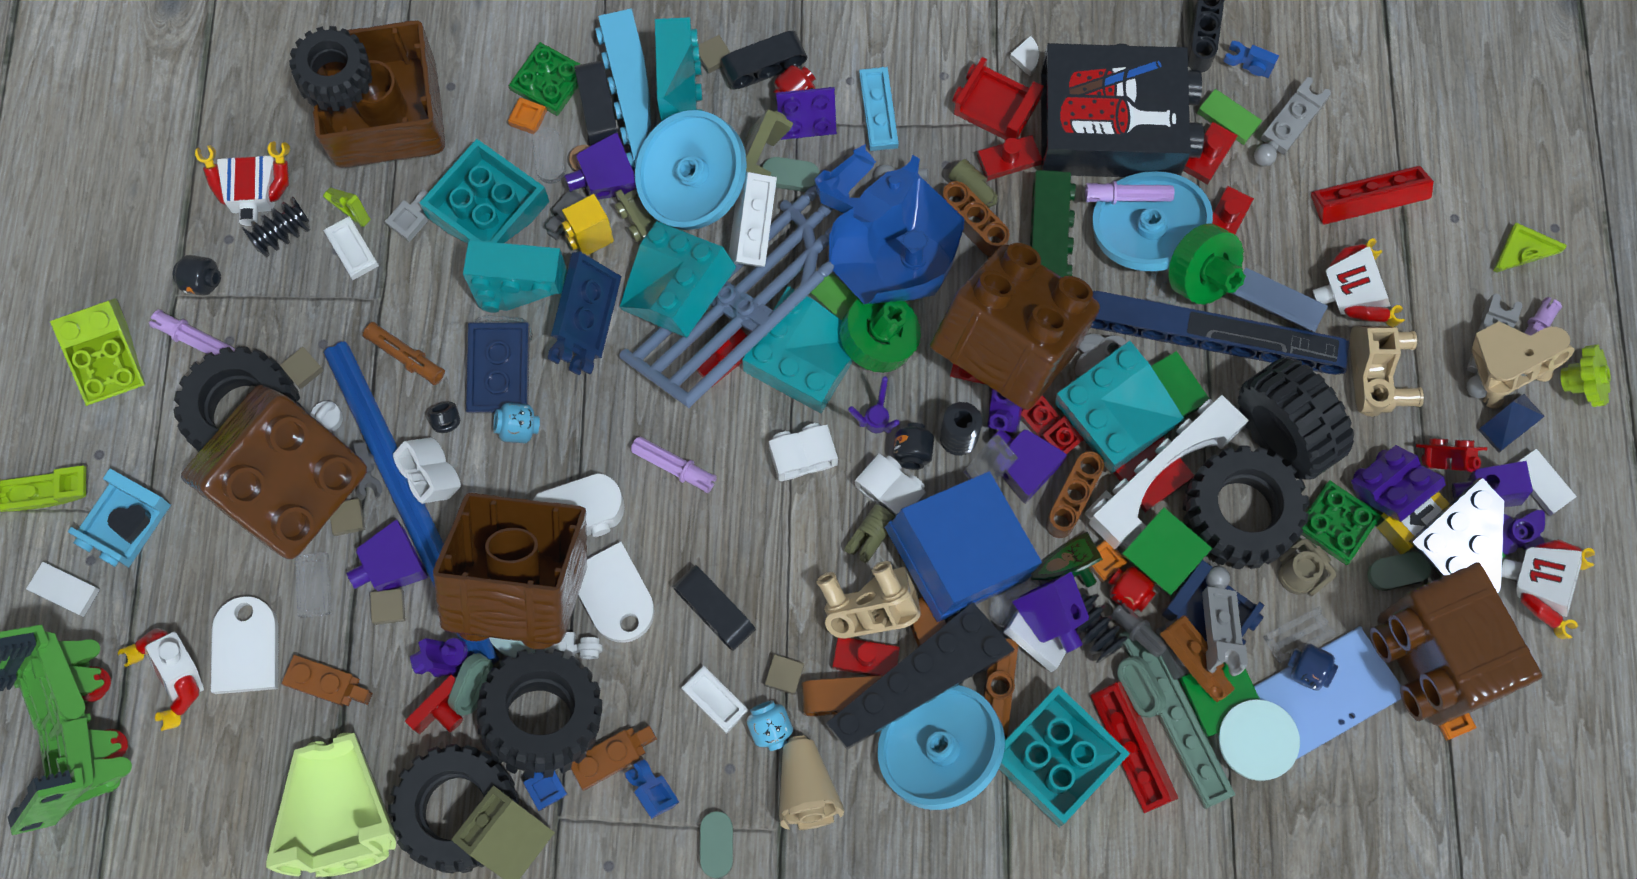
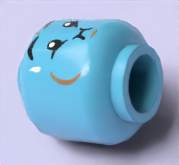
(515, 423)
(769, 725)

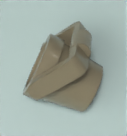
(1302, 571)

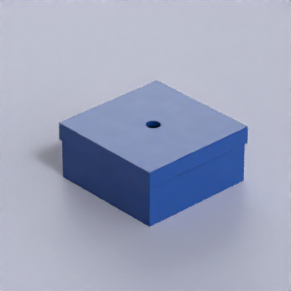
(963, 546)

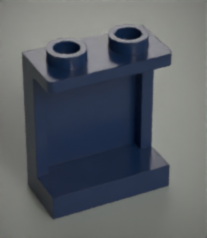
(1190, 604)

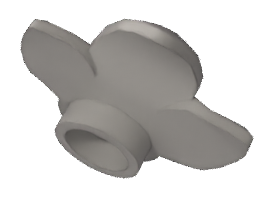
(1095, 350)

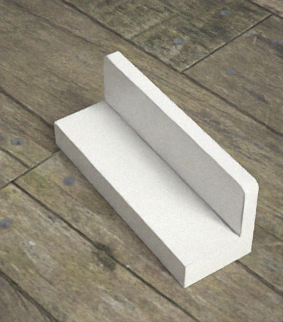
(752, 220)

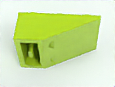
(99, 351)

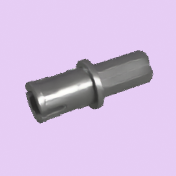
(1139, 630)

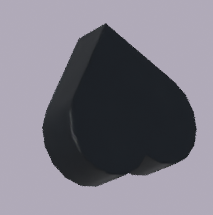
(129, 522)

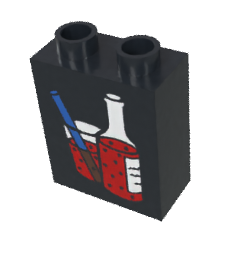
(1118, 110)

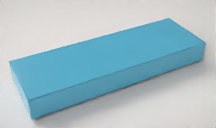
(878, 109)

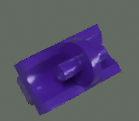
(1003, 414)
(439, 657)

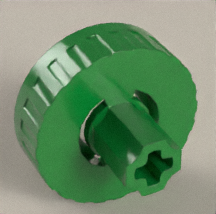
(1214, 256)
(888, 323)

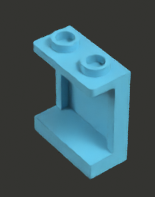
(95, 530)

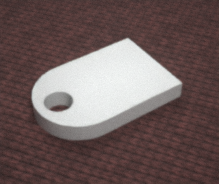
(615, 591)
(246, 650)

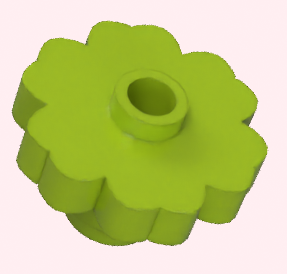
(1589, 376)

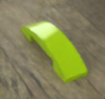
(43, 490)

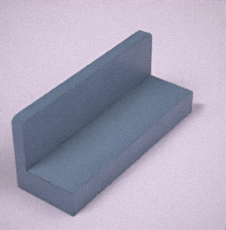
(1281, 300)

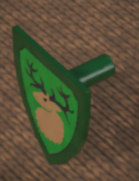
(1072, 557)

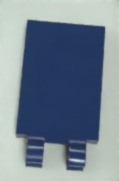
(584, 313)

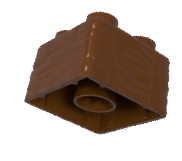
(399, 112)
(1016, 324)
(275, 471)
(511, 569)
(1454, 646)

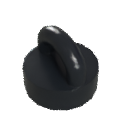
(443, 414)

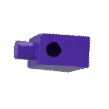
(603, 169)
(1034, 465)
(1508, 480)
(387, 560)
(1054, 611)

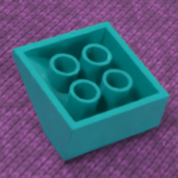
(677, 66)
(484, 197)
(512, 274)
(675, 278)
(801, 354)
(1119, 407)
(1060, 756)

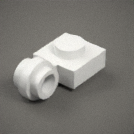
(588, 647)

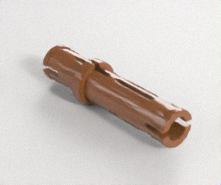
(430, 370)

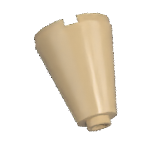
(806, 787)

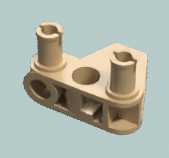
(1507, 353)
(1374, 362)
(880, 606)

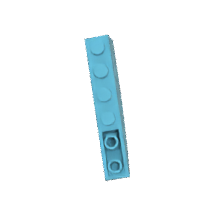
(628, 77)

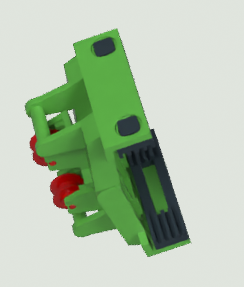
(55, 687)

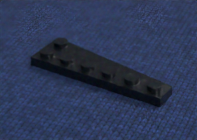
(941, 663)

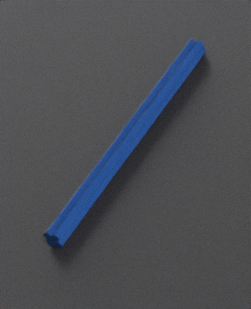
(382, 446)

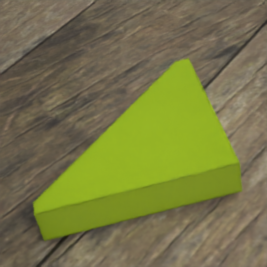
(348, 204)
(1526, 246)

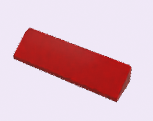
(1372, 194)
(1143, 763)

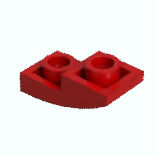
(1049, 426)

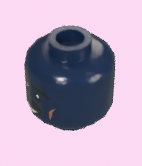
(1312, 667)

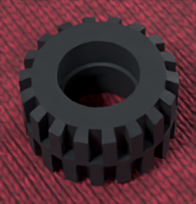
(328, 47)

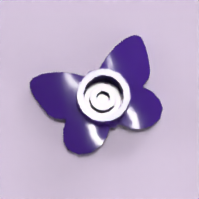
(1523, 532)

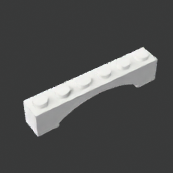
(1215, 426)

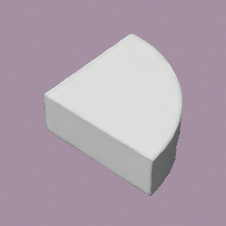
(1026, 56)

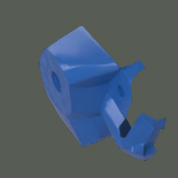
(894, 237)

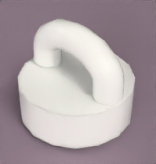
(328, 415)

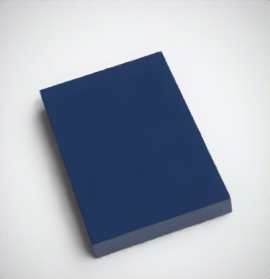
(497, 365)

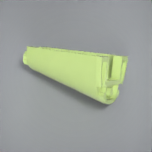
(330, 813)

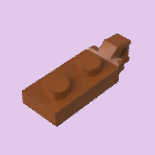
(1191, 650)
(324, 682)
(612, 756)

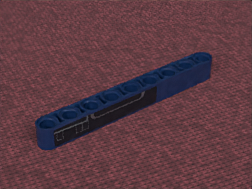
(1219, 333)

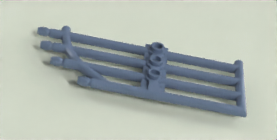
(741, 307)

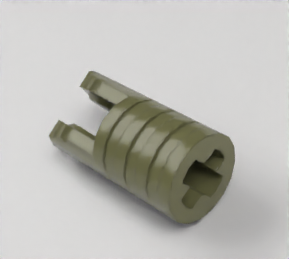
(975, 181)
(872, 529)

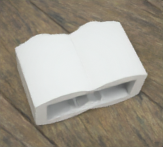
(802, 452)
(426, 470)
(888, 485)

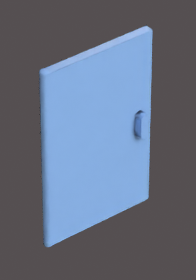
(1359, 688)

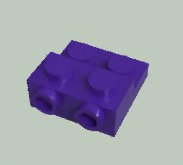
(1396, 483)

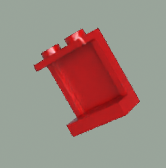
(996, 101)

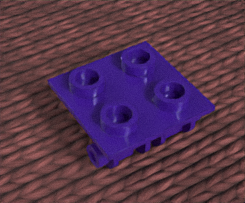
(809, 111)

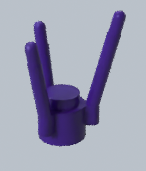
(877, 416)

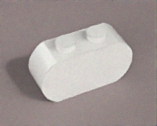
(595, 493)

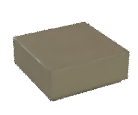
(712, 52)
(301, 367)
(348, 518)
(387, 606)
(784, 674)

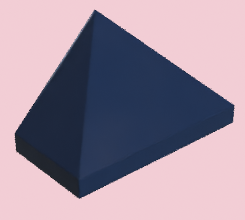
(1511, 422)

